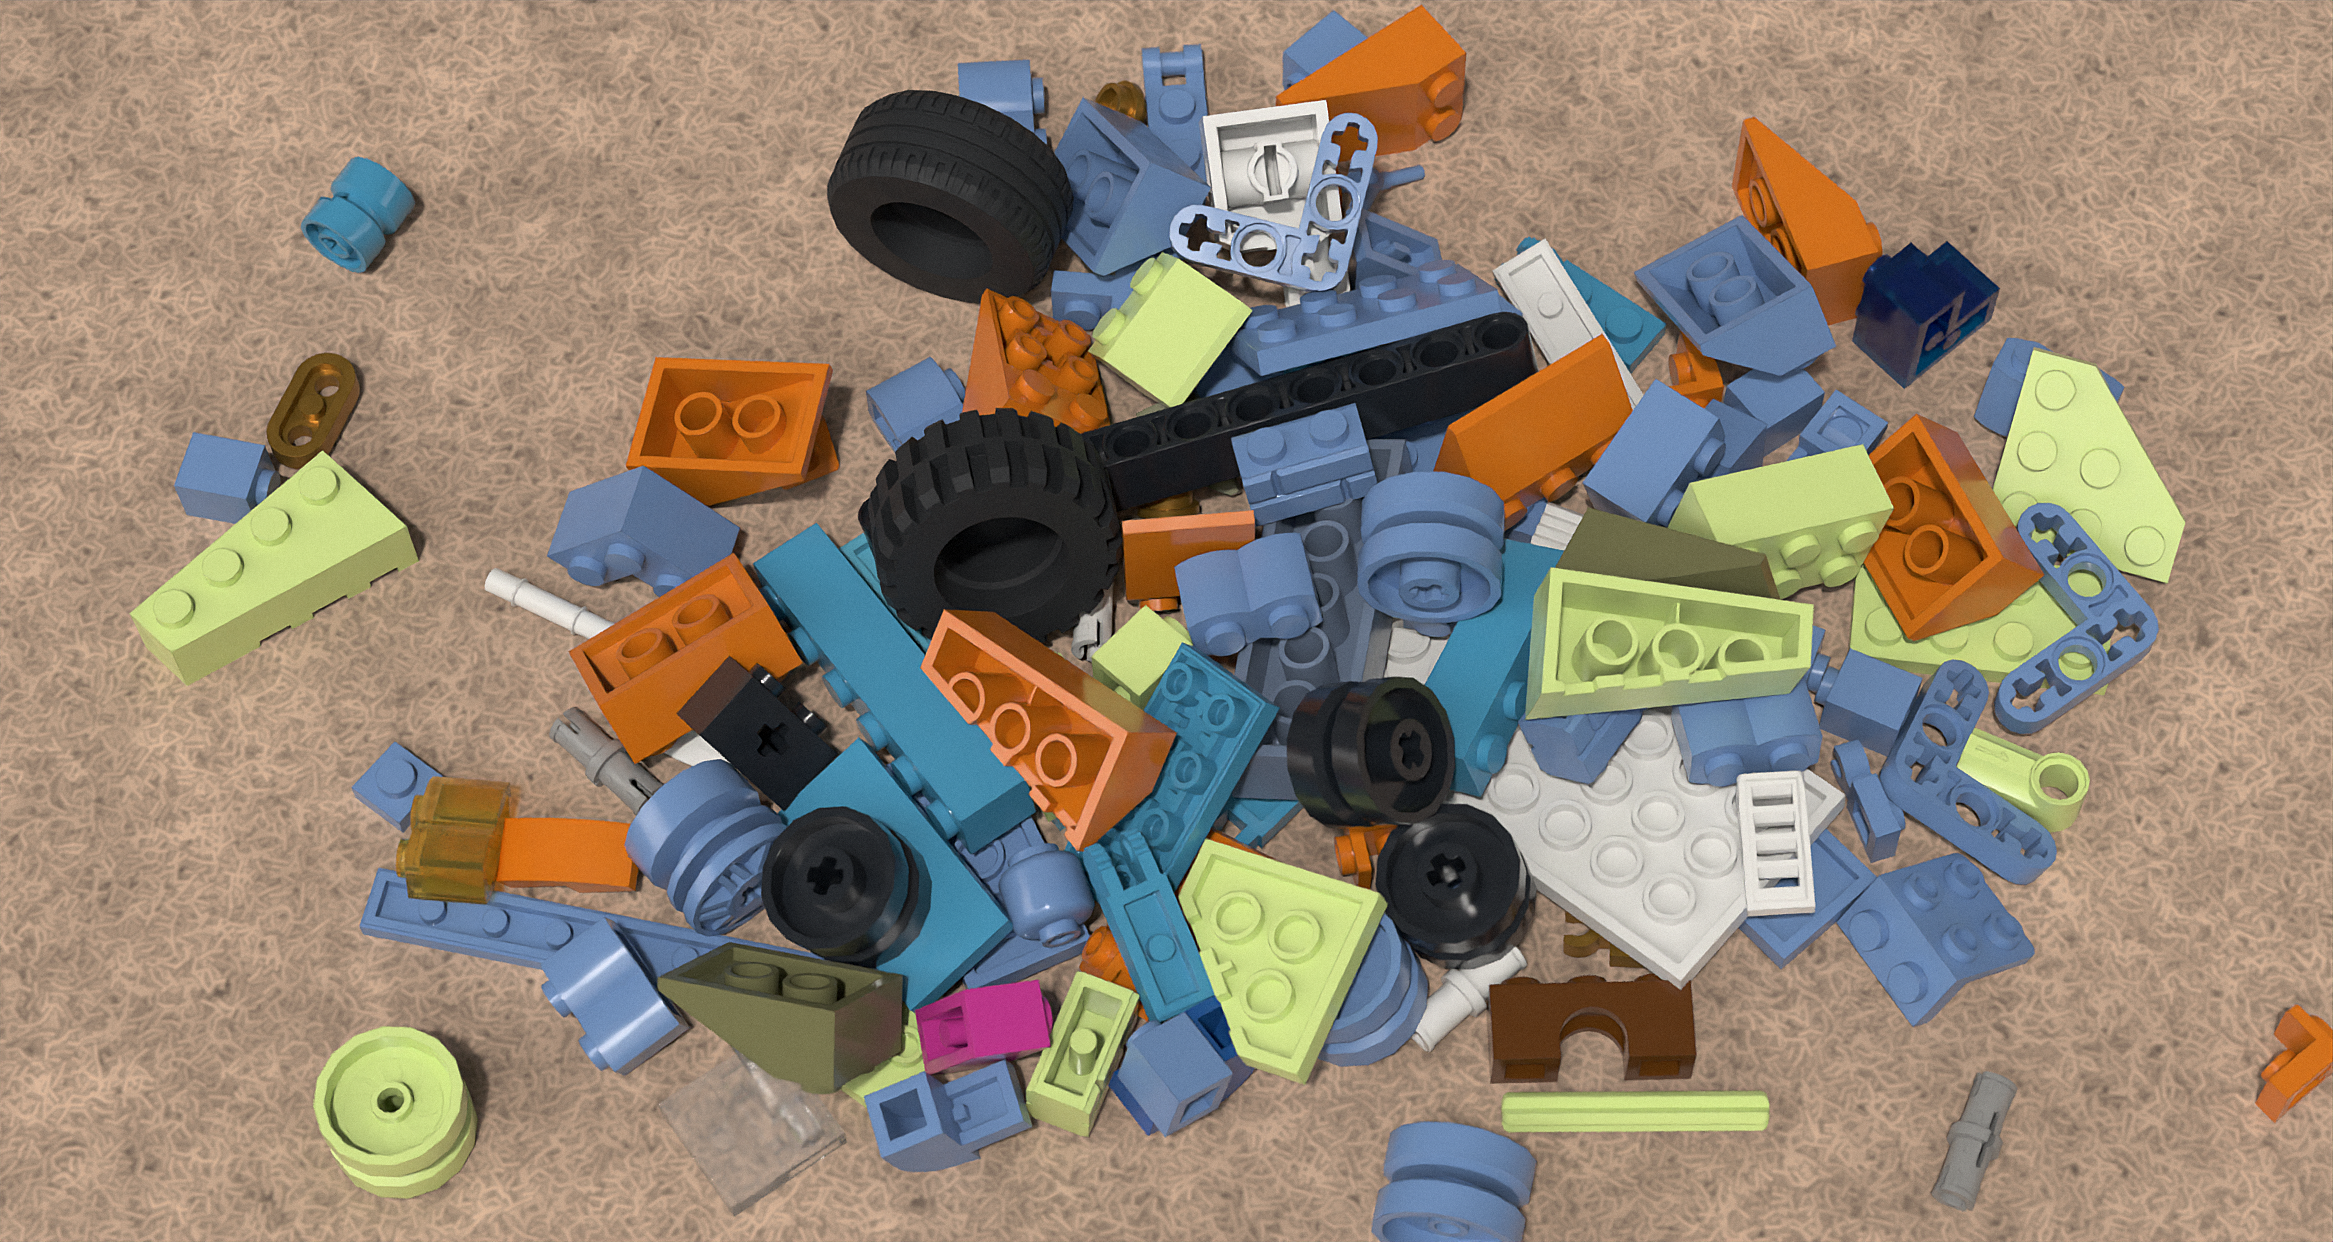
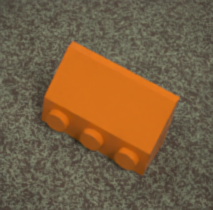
(1541, 430)
(1948, 542)
(670, 648)

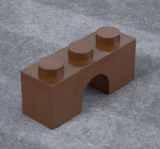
(1643, 1017)

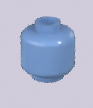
(1046, 894)

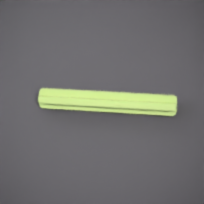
(1635, 1111)

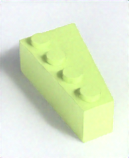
(273, 570)
(1656, 644)

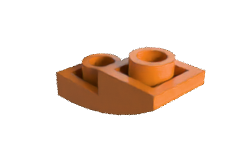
(566, 853)

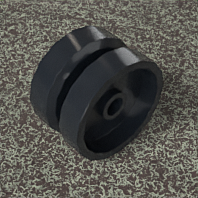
(1370, 753)
(846, 887)
(1481, 915)

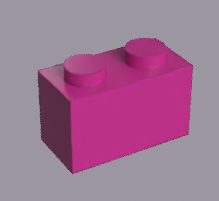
(983, 1027)

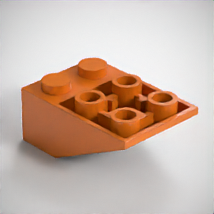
(1033, 366)

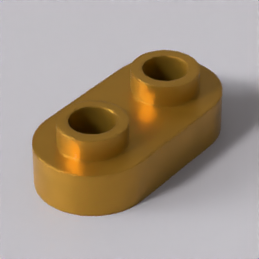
(310, 414)

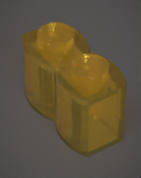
(455, 840)

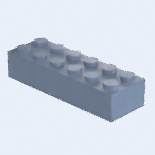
(1341, 648)

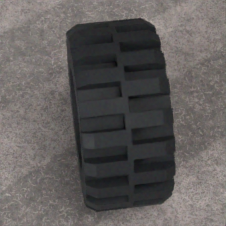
(986, 472)

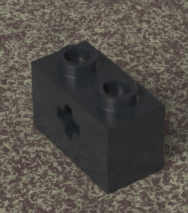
(733, 709)

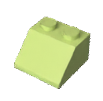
(1167, 329)

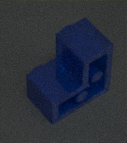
(1920, 309)

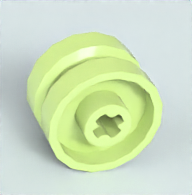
(395, 1112)

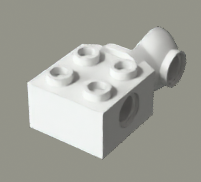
(1263, 169)

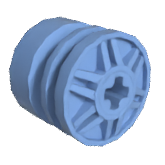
(706, 845)

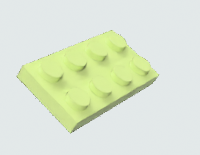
(1990, 645)

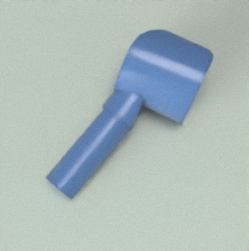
(1385, 180)

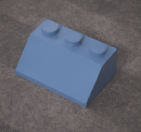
(1122, 188)
(1740, 300)

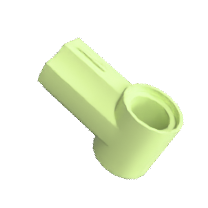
(2021, 773)

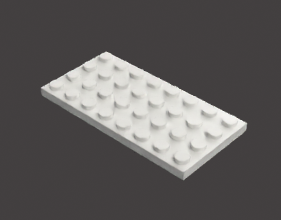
(1637, 847)

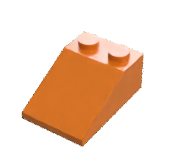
(1399, 79)
(1805, 219)
(729, 424)
(1160, 544)

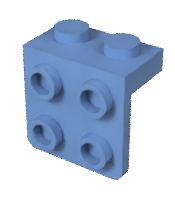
(1932, 933)

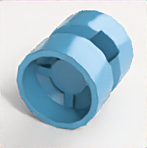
(363, 208)

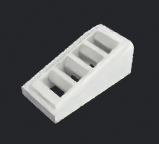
(1771, 801)

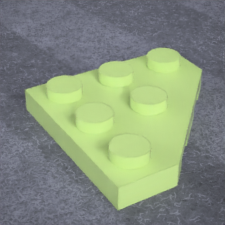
(2083, 455)
(1277, 951)

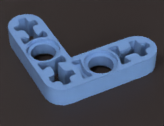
(1290, 241)
(2094, 616)
(1943, 784)

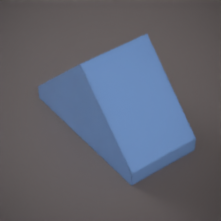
(1388, 249)

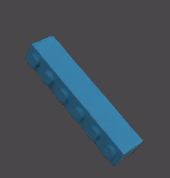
(879, 673)

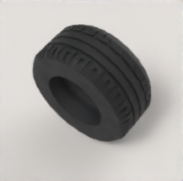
(950, 195)

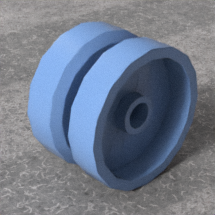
(1431, 547)
(1380, 1004)
(1452, 1185)

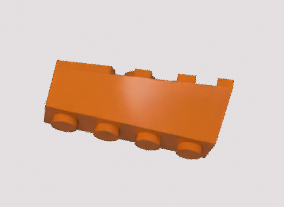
(1059, 727)

